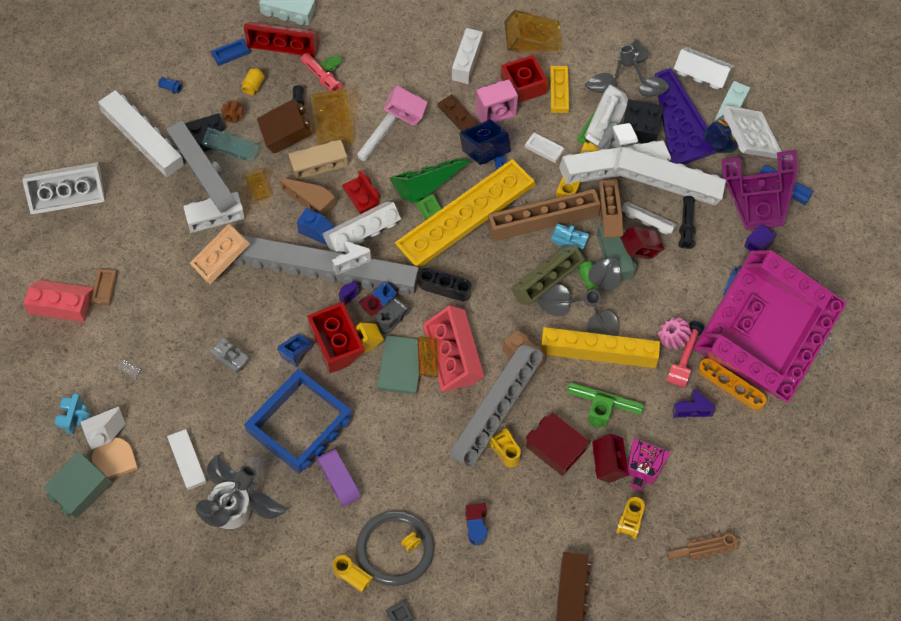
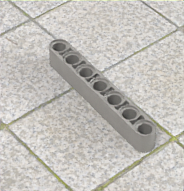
(201, 166)
(496, 405)

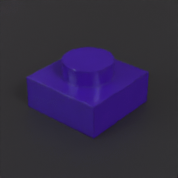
(348, 292)

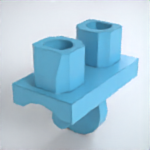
(569, 236)
(73, 407)

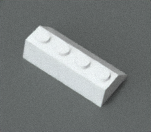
(63, 188)

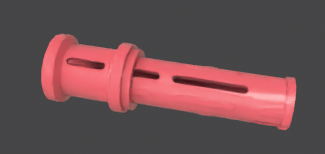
(326, 78)

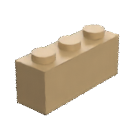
(318, 159)

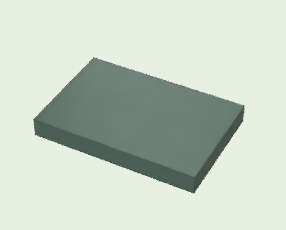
(399, 366)

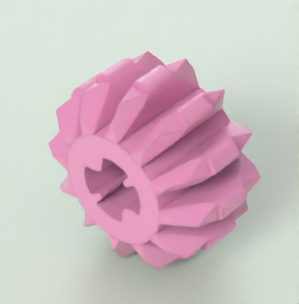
(674, 333)

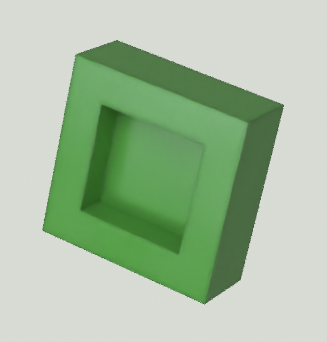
(331, 62)
(428, 206)

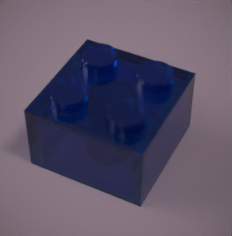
(485, 142)

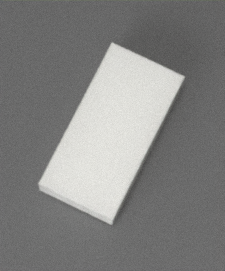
(544, 147)

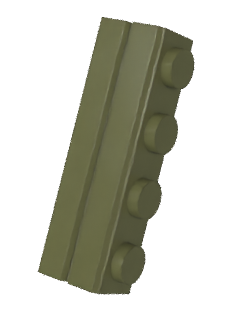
(547, 274)

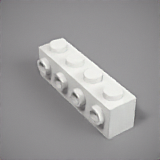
(362, 226)

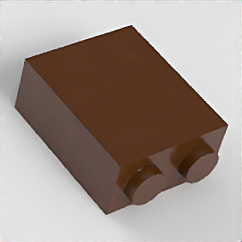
(284, 126)

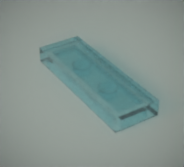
(230, 145)

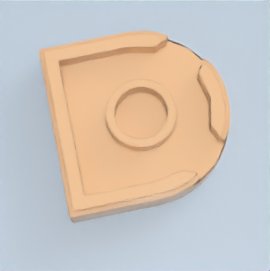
(114, 458)

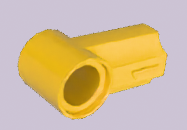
(353, 574)

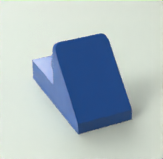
(294, 349)

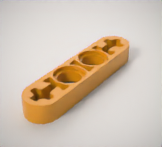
(734, 381)

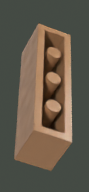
(610, 208)

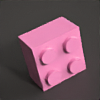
(496, 102)

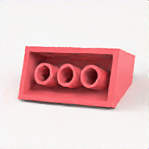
(456, 349)

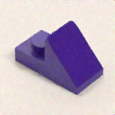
(697, 408)

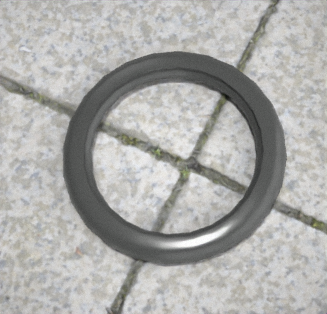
(400, 579)

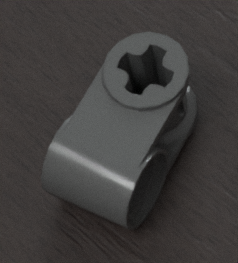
(391, 315)

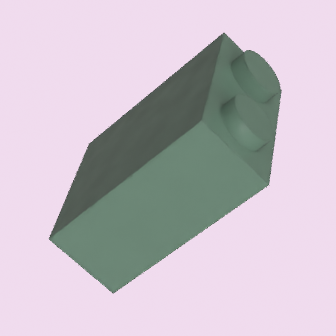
(77, 485)

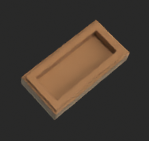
(103, 287)

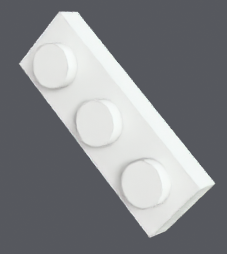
(648, 218)

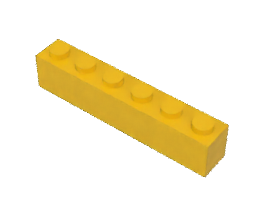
(600, 347)

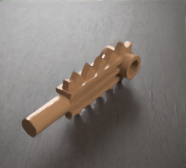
(706, 547)

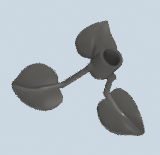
(628, 56)
(603, 274)
(220, 472)

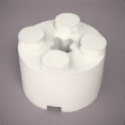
(240, 504)

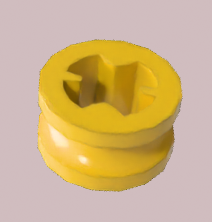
(411, 542)

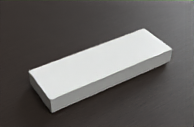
(186, 459)

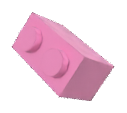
(405, 105)

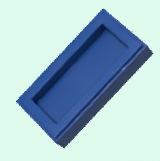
(230, 52)

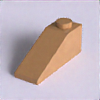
(310, 195)

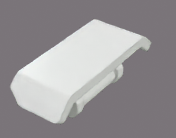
(608, 110)

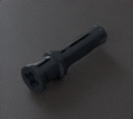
(687, 229)

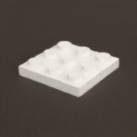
(751, 132)

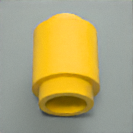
(252, 81)

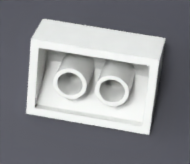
(703, 68)

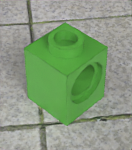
(600, 404)

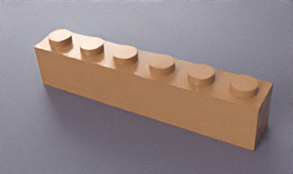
(543, 215)

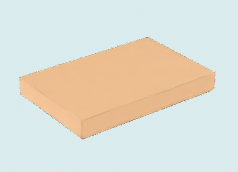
(219, 253)

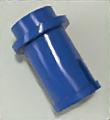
(174, 86)

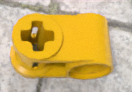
(503, 445)
(630, 521)

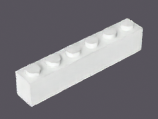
(141, 133)
(600, 164)
(669, 176)

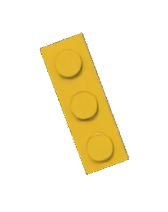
(559, 89)

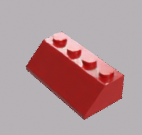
(281, 38)

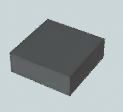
(400, 612)

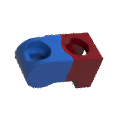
(377, 298)
(476, 530)

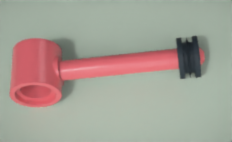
(680, 373)

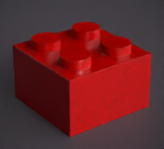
(525, 77)

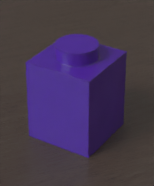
(760, 239)

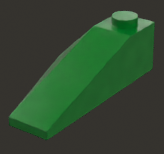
(418, 184)

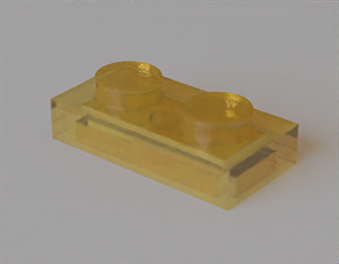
(427, 357)

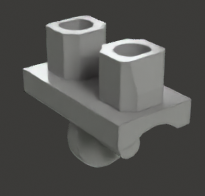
(229, 355)

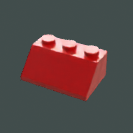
(335, 336)

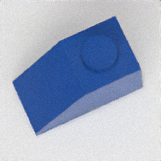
(313, 225)

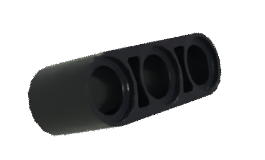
(438, 278)

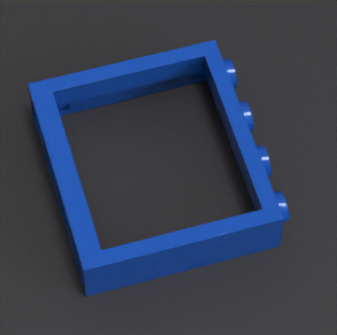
(276, 401)

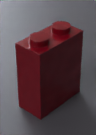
(557, 443)

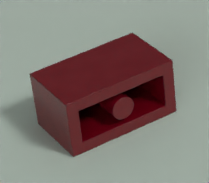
(642, 243)
(610, 458)

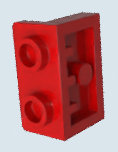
(362, 193)

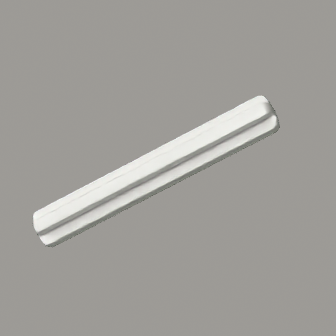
(376, 137)

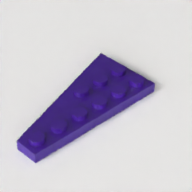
(682, 123)

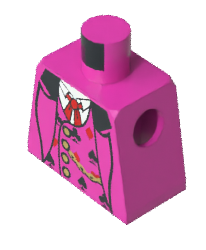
(645, 463)

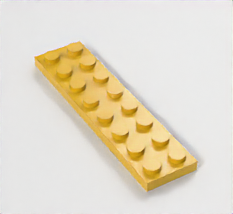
(464, 214)

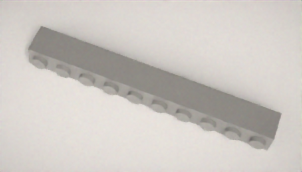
(318, 264)

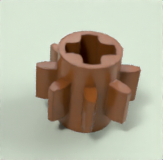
(232, 111)

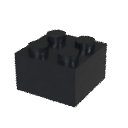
(644, 119)

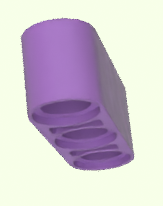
(338, 476)

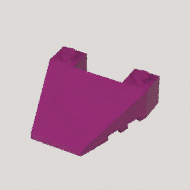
(764, 196)

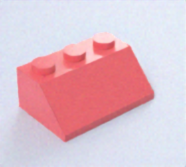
(58, 300)

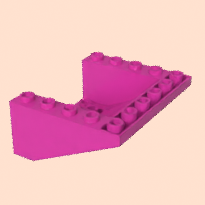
(770, 324)

